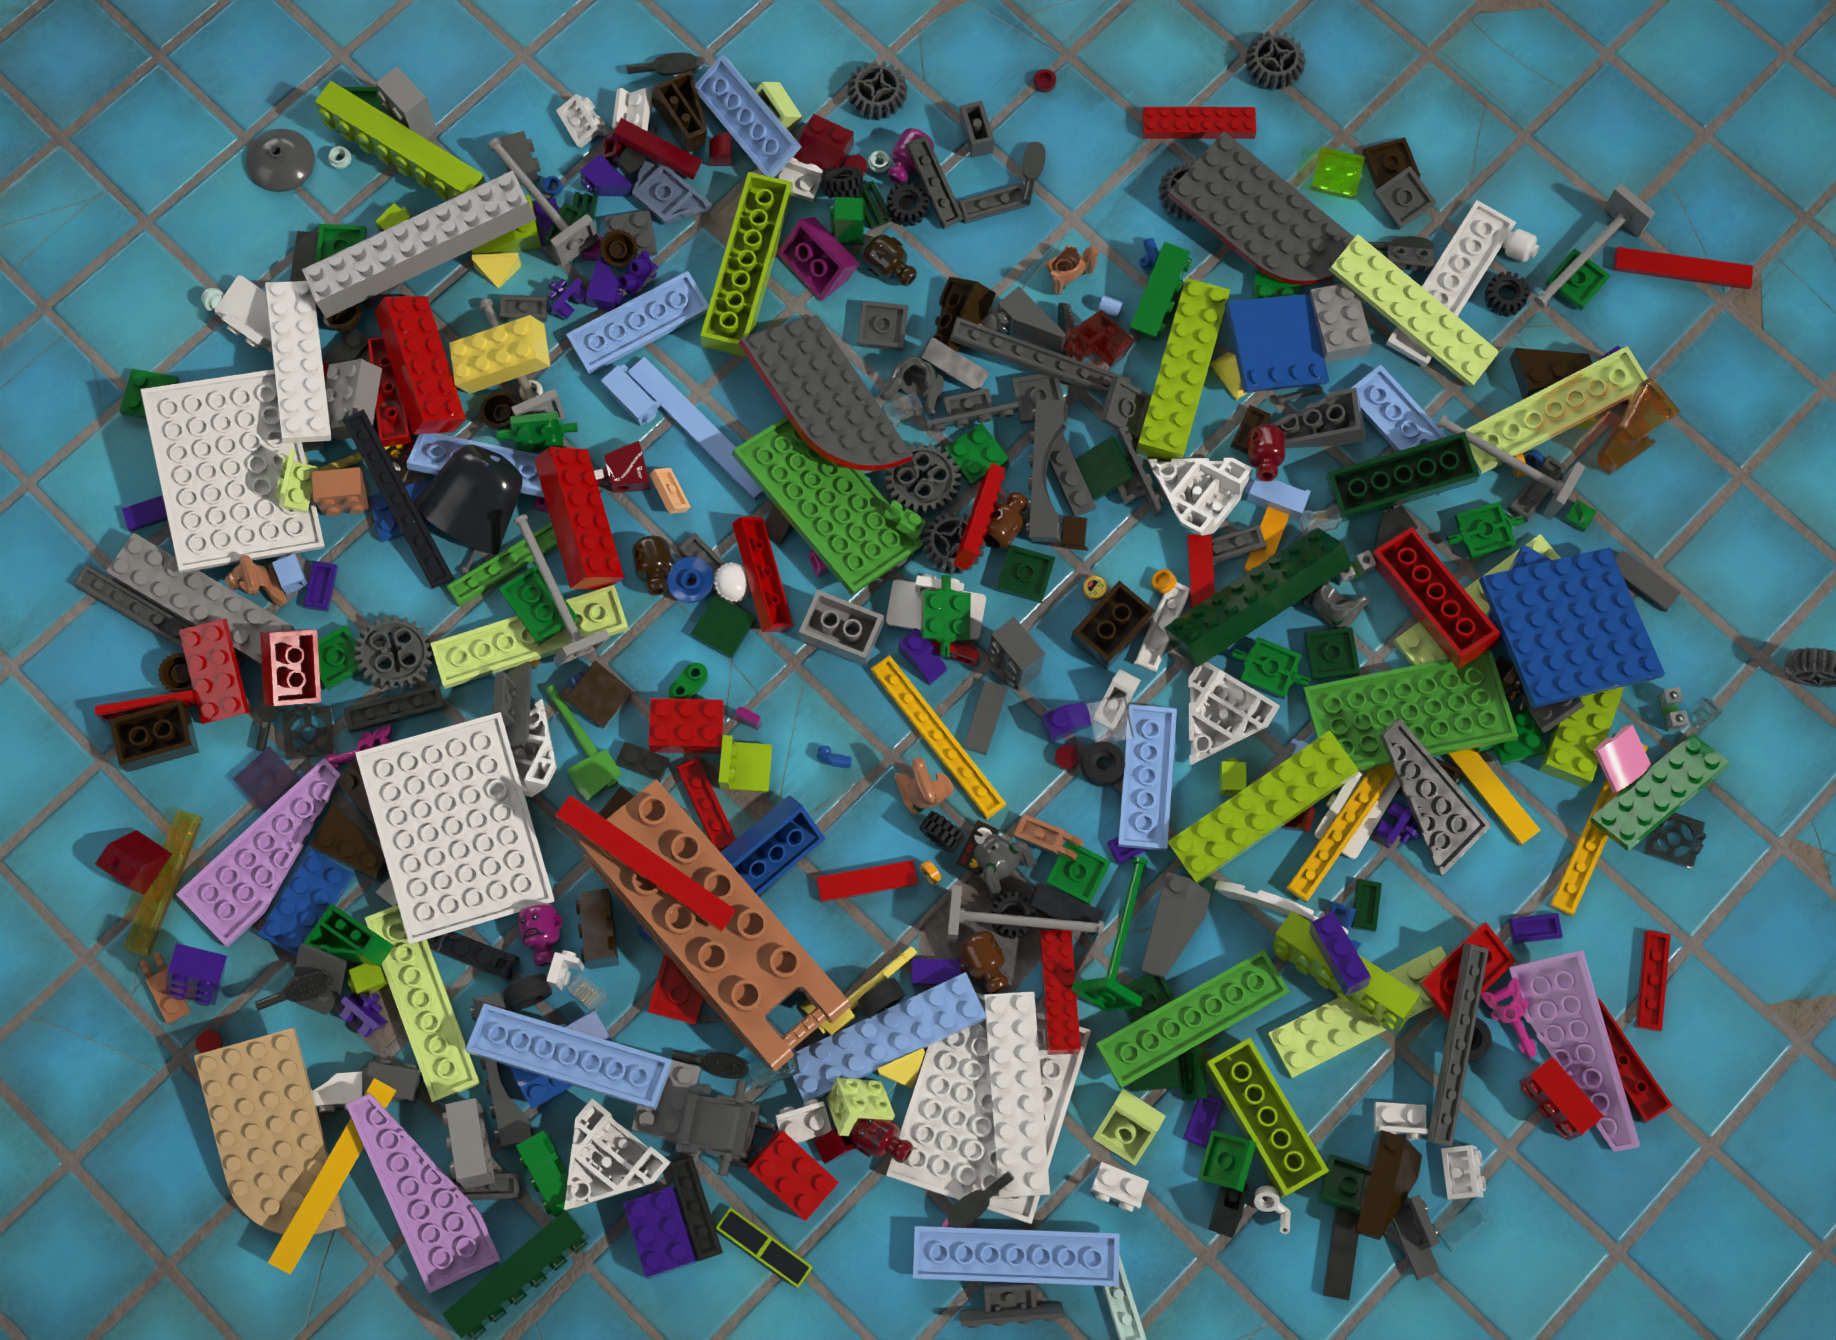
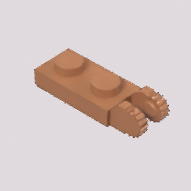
(1046, 836)
(169, 1007)

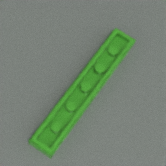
(501, 567)

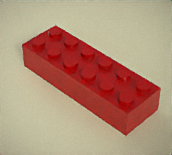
(419, 364)
(578, 518)
(1435, 598)

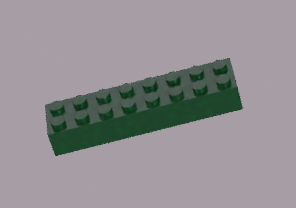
(1257, 596)

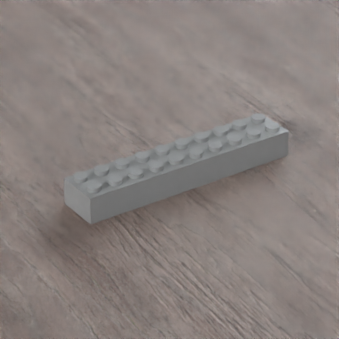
(418, 244)

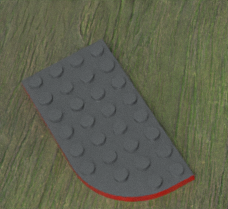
(1260, 214)
(825, 396)

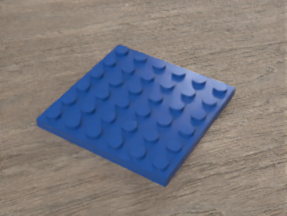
(1571, 627)

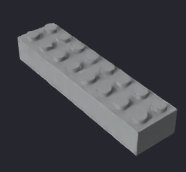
(192, 595)

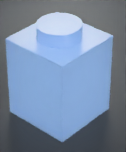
(290, 573)

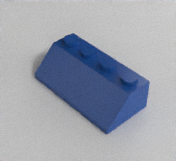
(773, 844)
(539, 1088)

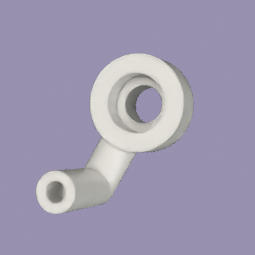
(1267, 1200)

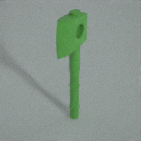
(596, 771)

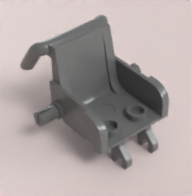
(720, 1126)

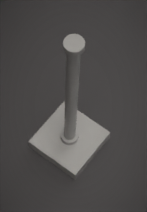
(1627, 211)
(573, 238)
(535, 404)
(1561, 489)
(579, 645)
(959, 915)

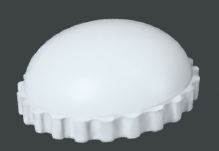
(732, 582)

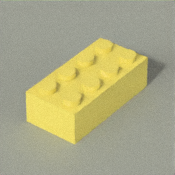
(499, 354)

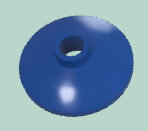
(686, 570)

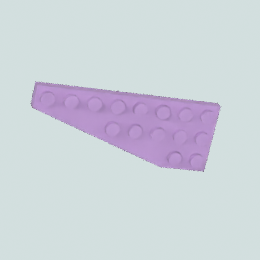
(248, 873)
(1573, 1030)
(432, 1212)

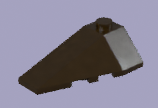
(963, 300)
(1389, 1178)

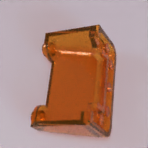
(1639, 416)

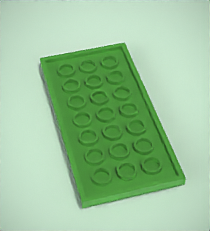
(827, 505)
(1435, 700)

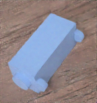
(630, 395)
(1277, 496)

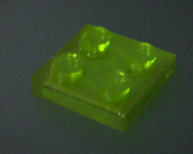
(1337, 173)

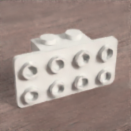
(246, 312)
(906, 603)
(1366, 828)

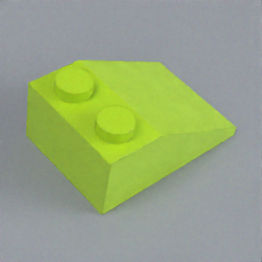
(517, 240)

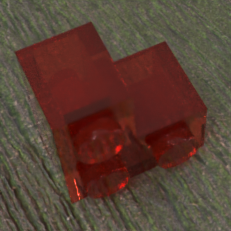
(1100, 336)

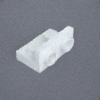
(632, 107)
(581, 120)
(805, 179)
(558, 973)
(1401, 1119)
(804, 1122)
(1463, 1172)
(1119, 1186)

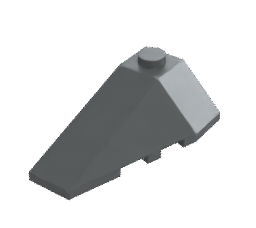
(1326, 423)
(1177, 916)

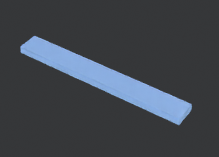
(693, 423)

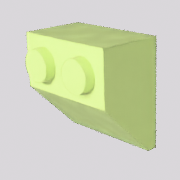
(780, 103)
(1129, 1127)

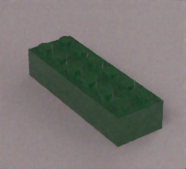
(1403, 476)
(516, 1276)

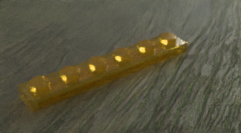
(159, 895)

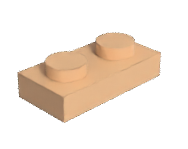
(670, 490)

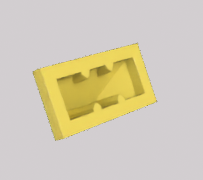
(497, 267)
(1228, 372)
(903, 1070)

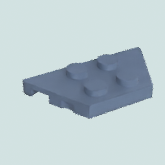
(667, 193)

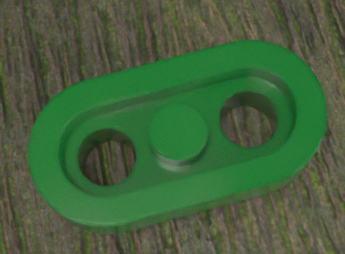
(690, 684)

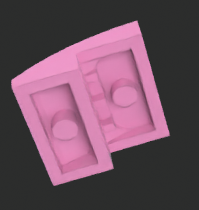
(1622, 758)

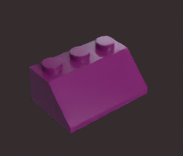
(817, 257)

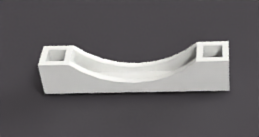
(339, 1091)

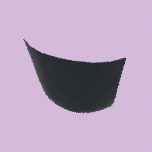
(471, 499)

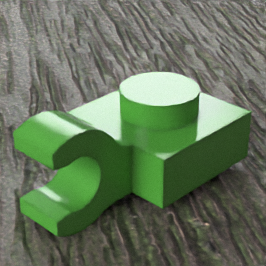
(906, 520)

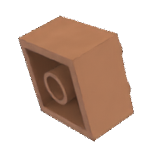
(341, 491)

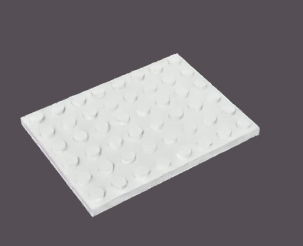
(221, 470)
(454, 827)
(953, 1117)

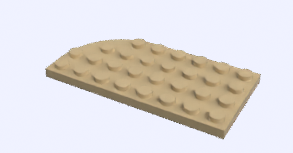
(266, 1127)

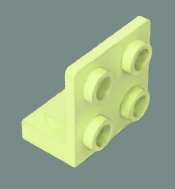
(296, 486)
(855, 1100)

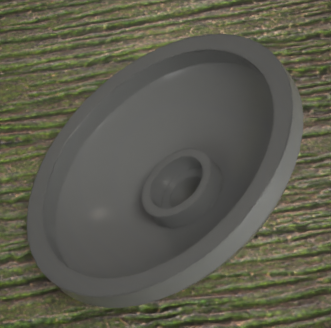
(284, 170)

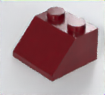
(824, 144)
(134, 860)

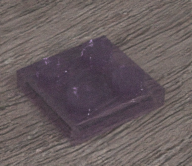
(266, 779)

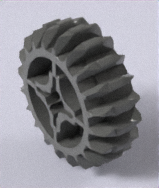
(1270, 66)
(886, 100)
(1167, 183)
(944, 538)
(1812, 667)

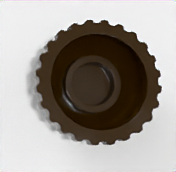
(618, 248)
(344, 320)
(497, 410)
(175, 673)

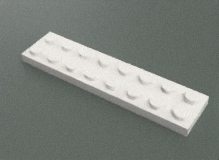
(1460, 269)
(297, 362)
(1016, 1093)

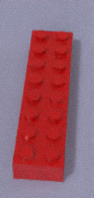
(1198, 122)
(392, 421)
(979, 517)
(762, 574)
(1059, 1000)
(1638, 1083)

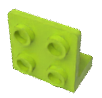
(744, 765)

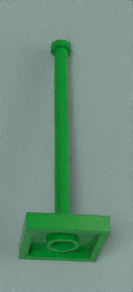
(1105, 991)

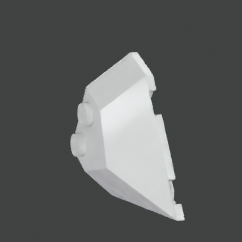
(1202, 489)
(1223, 711)
(535, 758)
(607, 1159)

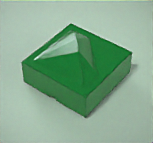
(1580, 515)

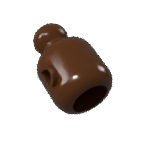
(1006, 521)
(983, 959)

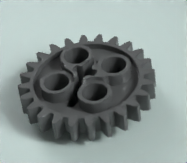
(939, 491)
(371, 656)

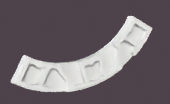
(1265, 899)

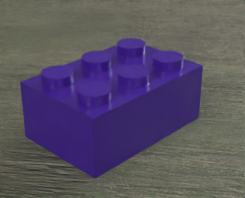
(195, 975)
(659, 1232)

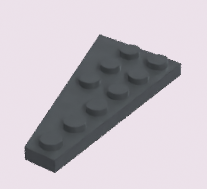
(1440, 808)

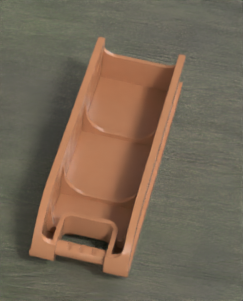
(736, 970)

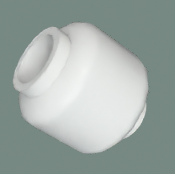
(1521, 245)

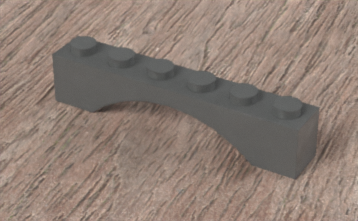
(1050, 424)
(512, 1122)

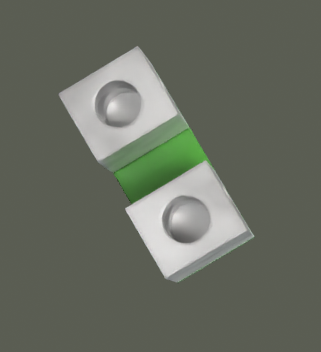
(1360, 566)
(1673, 718)

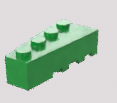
(1160, 291)

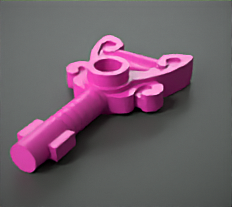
(368, 741)
(1511, 1013)

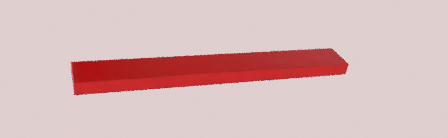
(645, 863)

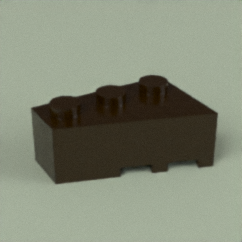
(1543, 368)
(348, 845)

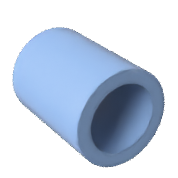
(1110, 306)

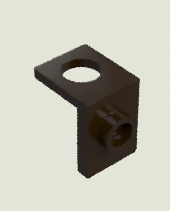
(1074, 533)

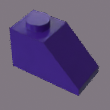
(604, 179)
(603, 288)
(922, 656)
(1066, 721)

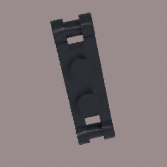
(475, 954)

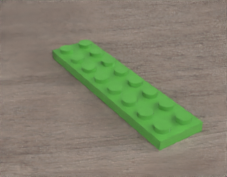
(1191, 1019)

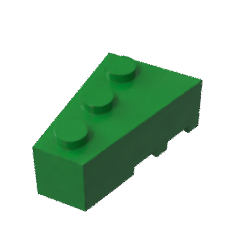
(848, 220)
(348, 938)
(547, 1171)

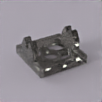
(311, 750)
(1686, 860)

